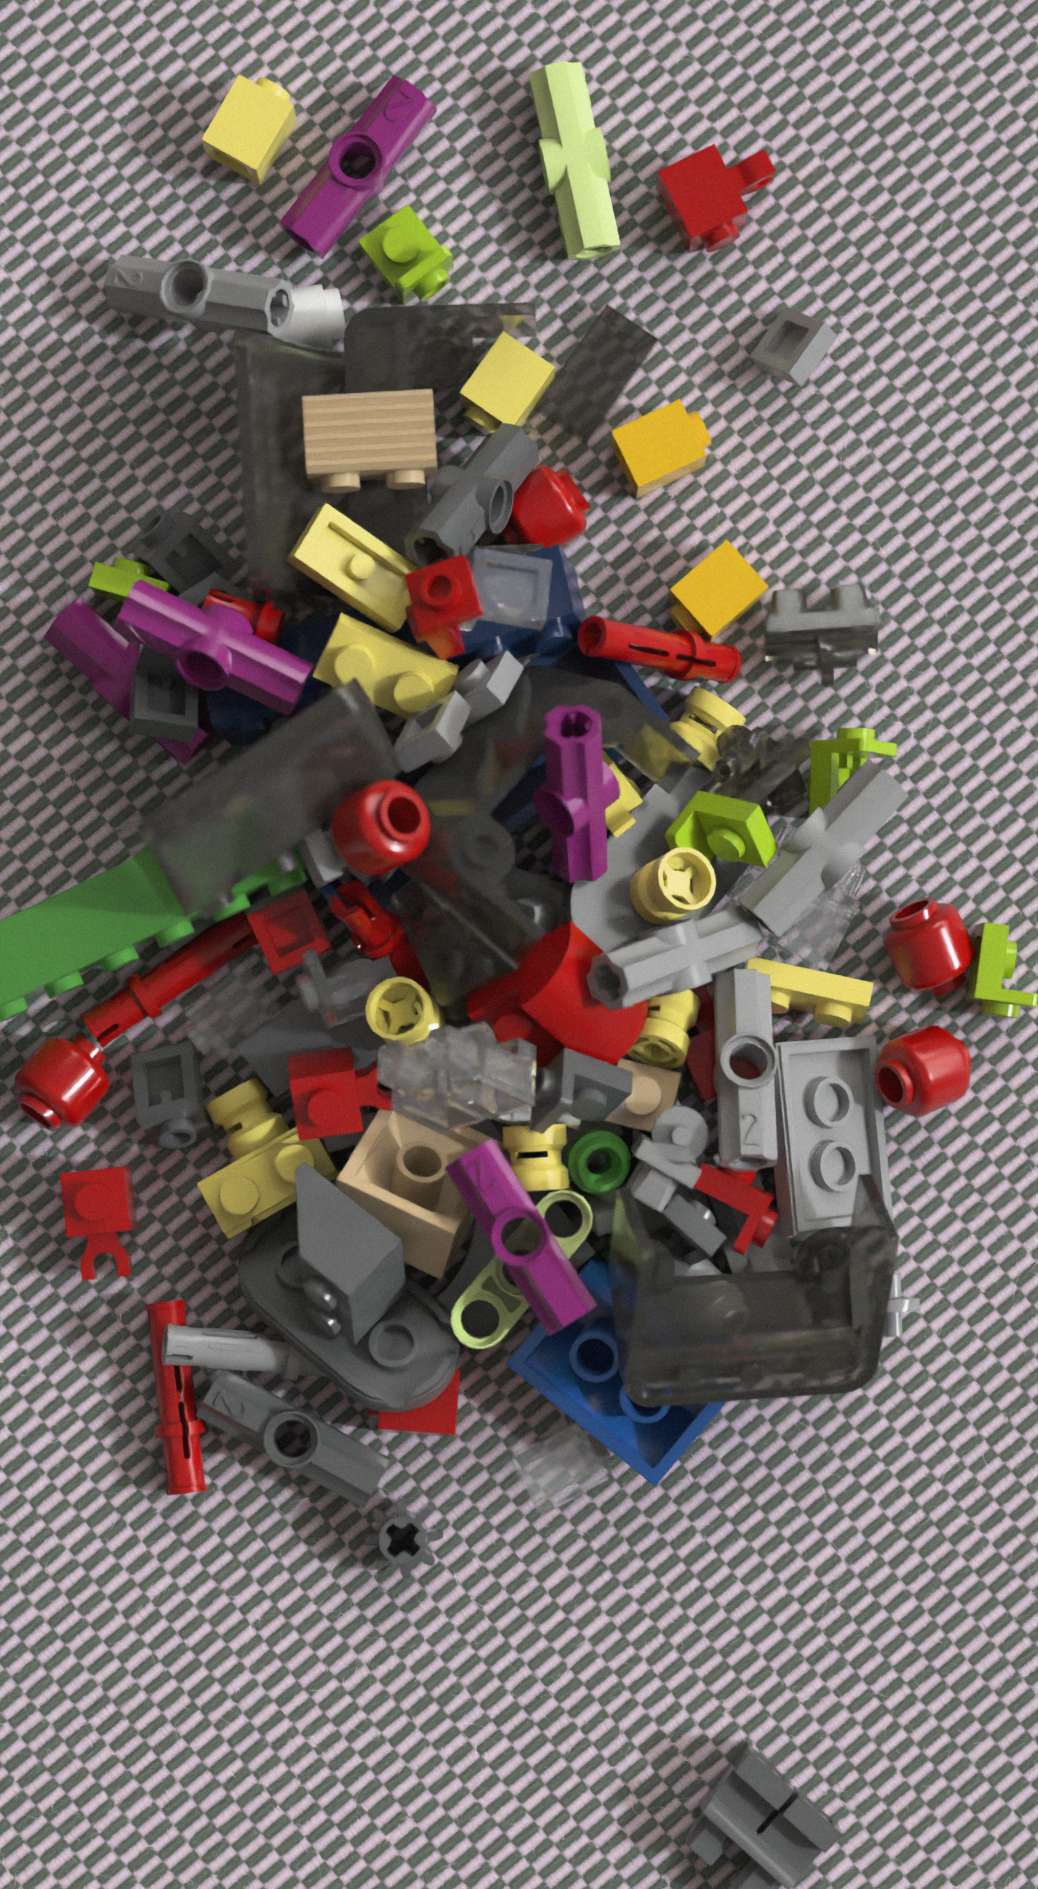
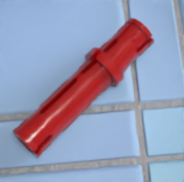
(613, 641)
(377, 931)
(168, 979)
(176, 1406)

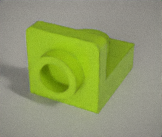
(408, 256)
(723, 828)
(994, 962)

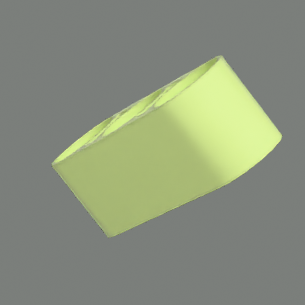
(496, 1289)

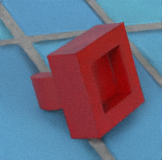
(287, 930)

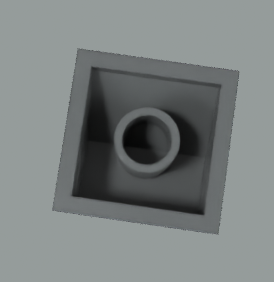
(346, 1259)

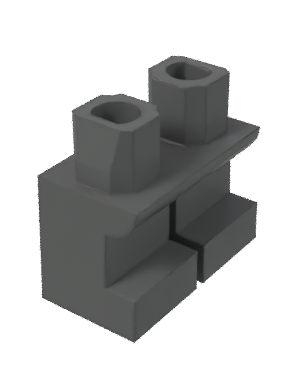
(766, 1819)

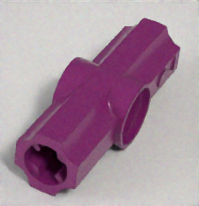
(380, 134)
(213, 647)
(107, 661)
(576, 793)
(545, 1273)

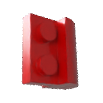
(552, 1004)

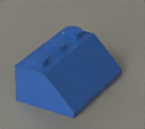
(582, 1377)

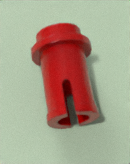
(263, 618)

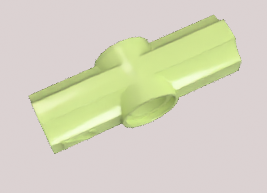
(574, 160)

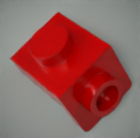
(441, 600)
(738, 1191)

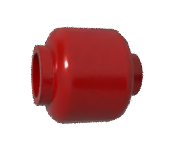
(546, 509)
(380, 827)
(929, 946)
(923, 1070)
(61, 1082)

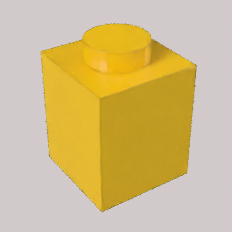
(660, 447)
(715, 593)

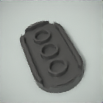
(604, 906)
(392, 1368)

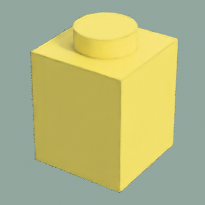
(250, 127)
(505, 385)

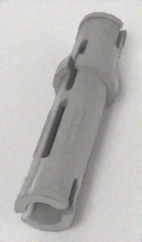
(233, 1351)

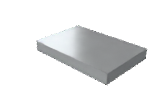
(827, 1131)

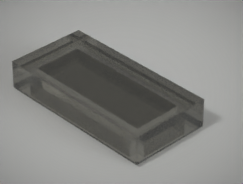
(596, 374)

